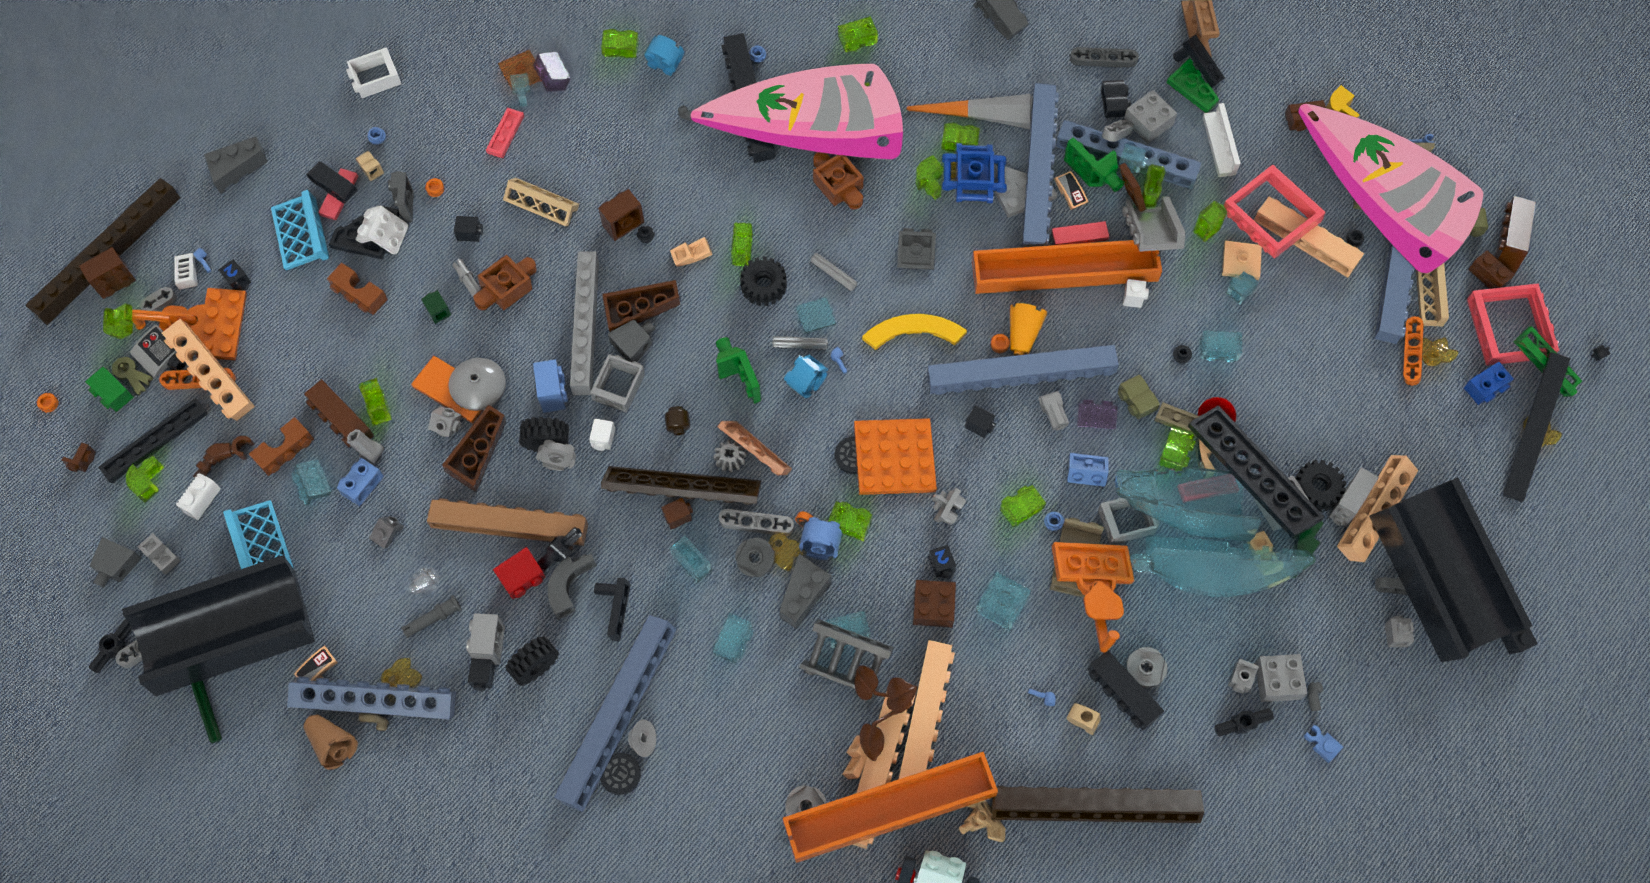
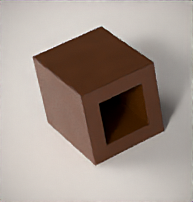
(677, 513)

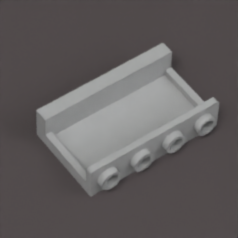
(1155, 227)

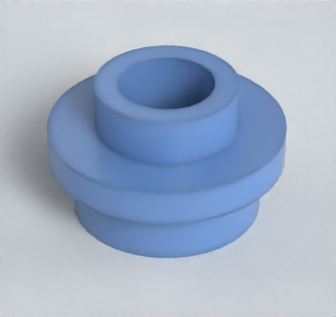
(757, 50)
(376, 131)
(1056, 516)

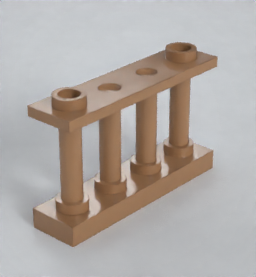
(1200, 20)

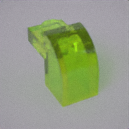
(926, 175)
(118, 322)
(375, 401)
(139, 478)

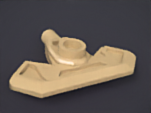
(981, 818)

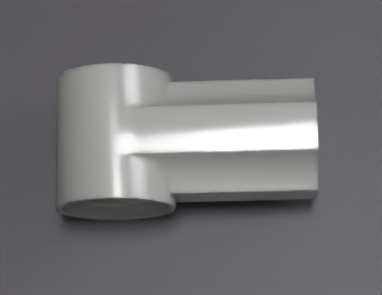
(1053, 406)
(368, 448)

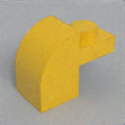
(1341, 100)

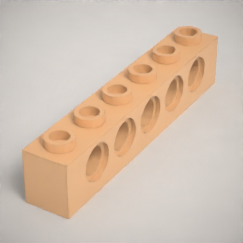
(174, 337)
(1387, 491)

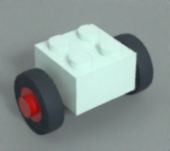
(934, 869)

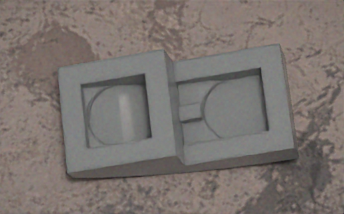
(158, 553)

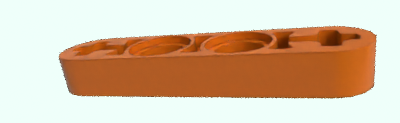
(1413, 350)
(181, 374)

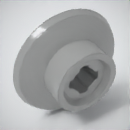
(642, 738)

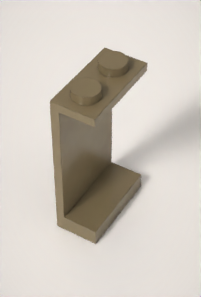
(1075, 532)

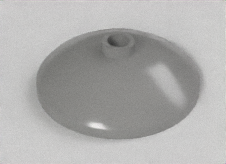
(477, 393)

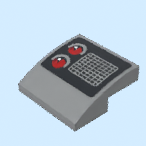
(153, 352)

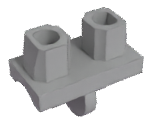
(952, 499)

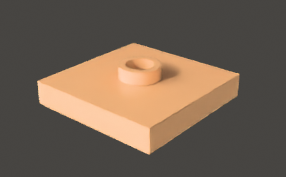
(1240, 258)

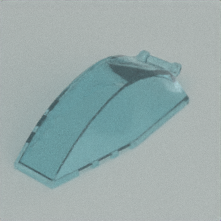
(1217, 569)

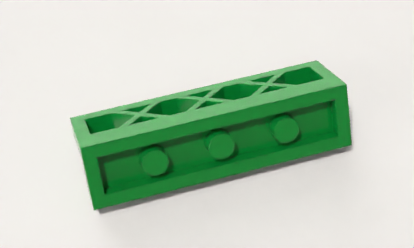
(1534, 354)

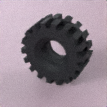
(763, 269)
(537, 430)
(1326, 473)
(532, 660)

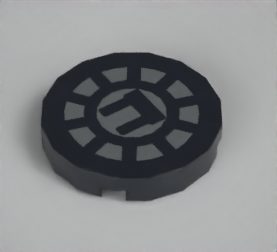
(846, 455)
(621, 774)

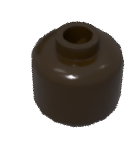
(677, 420)

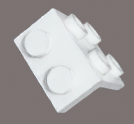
(383, 229)

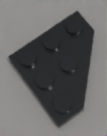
(345, 239)

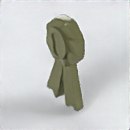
(126, 369)

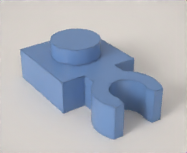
(1325, 745)

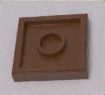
(1132, 187)

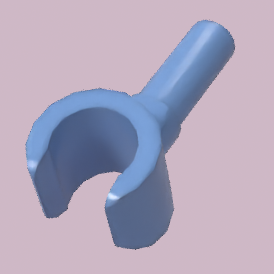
(1425, 140)
(200, 255)
(835, 356)
(1049, 697)

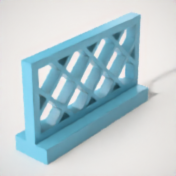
(314, 226)
(239, 541)

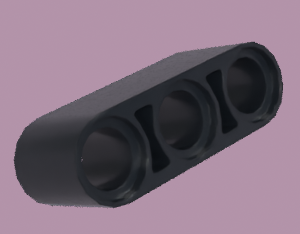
(331, 182)

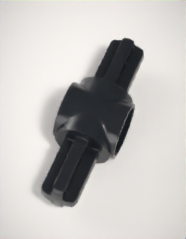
(559, 548)
(104, 644)
(1252, 718)

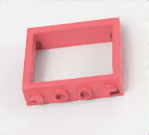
(1291, 193)
(1483, 326)

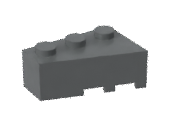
(1005, 15)

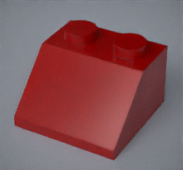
(519, 573)

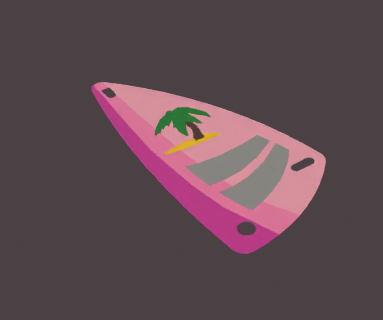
(814, 112)
(1398, 185)

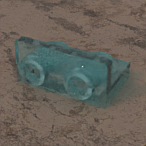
(310, 481)

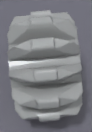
(729, 449)

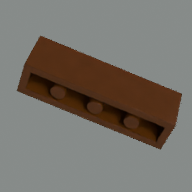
(335, 411)

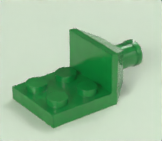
(1093, 172)
(734, 361)

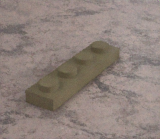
(1178, 418)

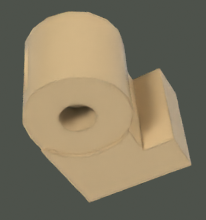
(368, 164)
(1084, 718)

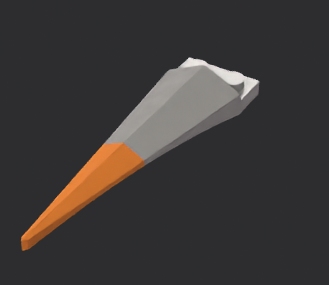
(1005, 110)

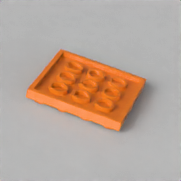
(894, 456)

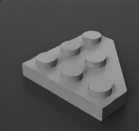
(1014, 198)

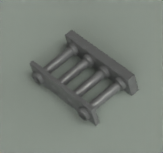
(844, 637)

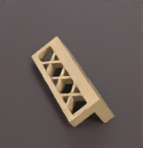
(544, 196)
(1438, 294)

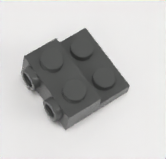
(402, 194)
(916, 249)

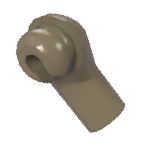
(381, 721)

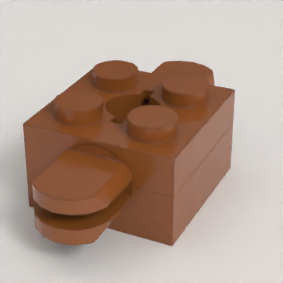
(838, 179)
(499, 276)

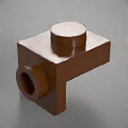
(81, 460)

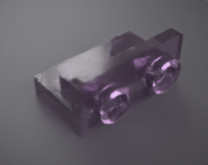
(1097, 415)

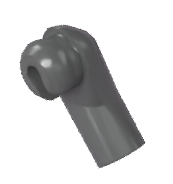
(686, 114)
(1313, 690)

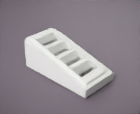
(190, 281)

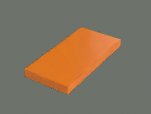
(434, 383)

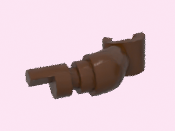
(221, 451)

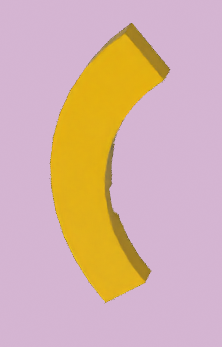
(914, 324)

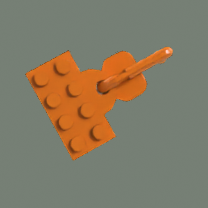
(217, 322)
(1096, 572)

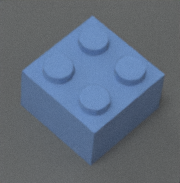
(550, 385)

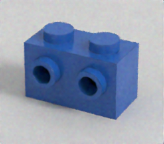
(1488, 383)

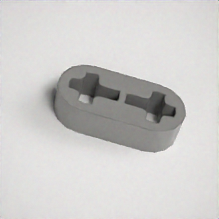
(158, 300)

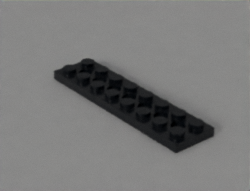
(1254, 482)

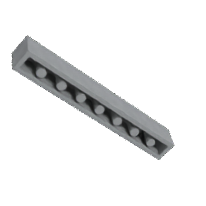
(584, 323)

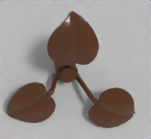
(900, 698)

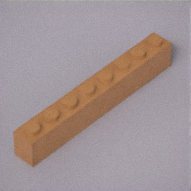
(503, 521)

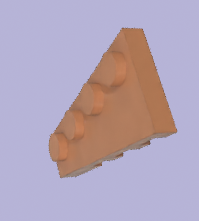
(753, 445)

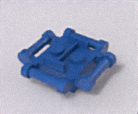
(974, 172)

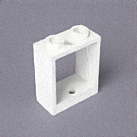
(367, 62)

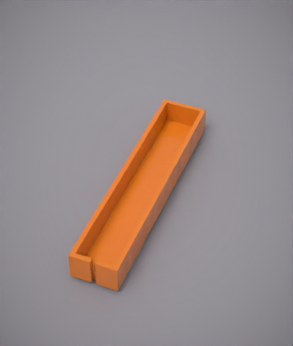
(1063, 266)
(889, 807)

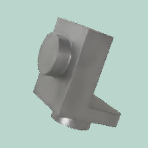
(385, 531)

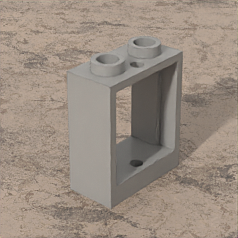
(611, 399)
(1353, 497)
(1114, 537)

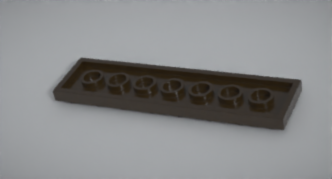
(681, 484)

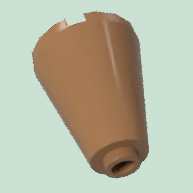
(329, 741)

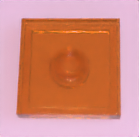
(519, 64)

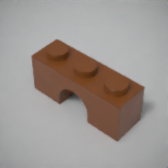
(368, 298)
(271, 459)

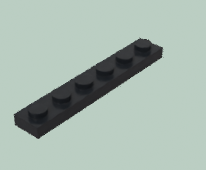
(153, 440)

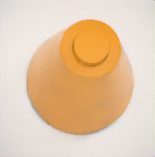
(1024, 327)

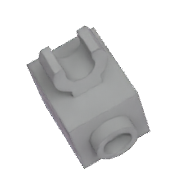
(1399, 632)

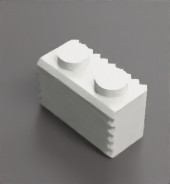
(198, 496)

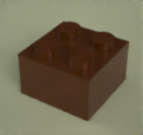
(621, 214)
(107, 273)
(934, 603)

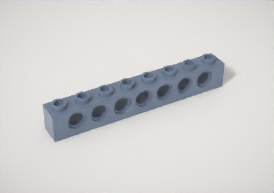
(1172, 161)
(299, 698)

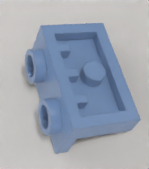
(1088, 469)

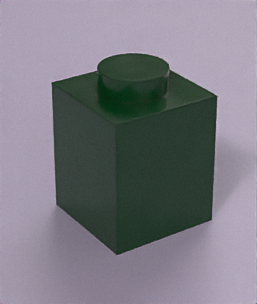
(436, 306)

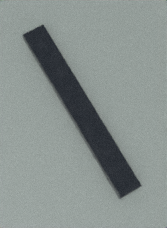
(1536, 427)

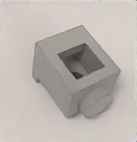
(1247, 669)

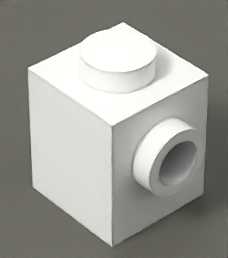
(1135, 293)
(602, 434)

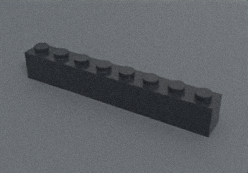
(743, 75)

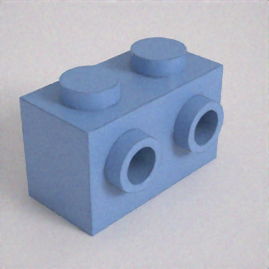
(359, 481)

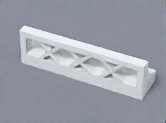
(1221, 142)

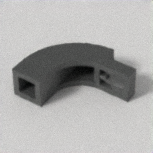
(560, 582)

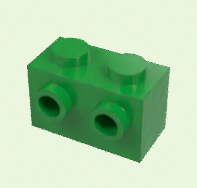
(109, 389)

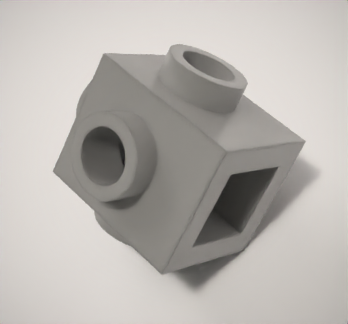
(445, 421)

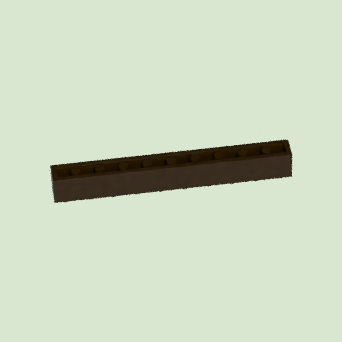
(119, 235)
(1097, 804)

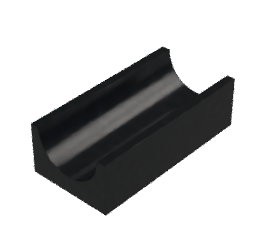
(1450, 570)
(219, 625)

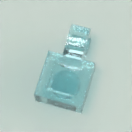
(520, 86)

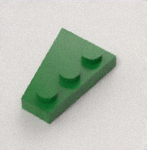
(1193, 87)

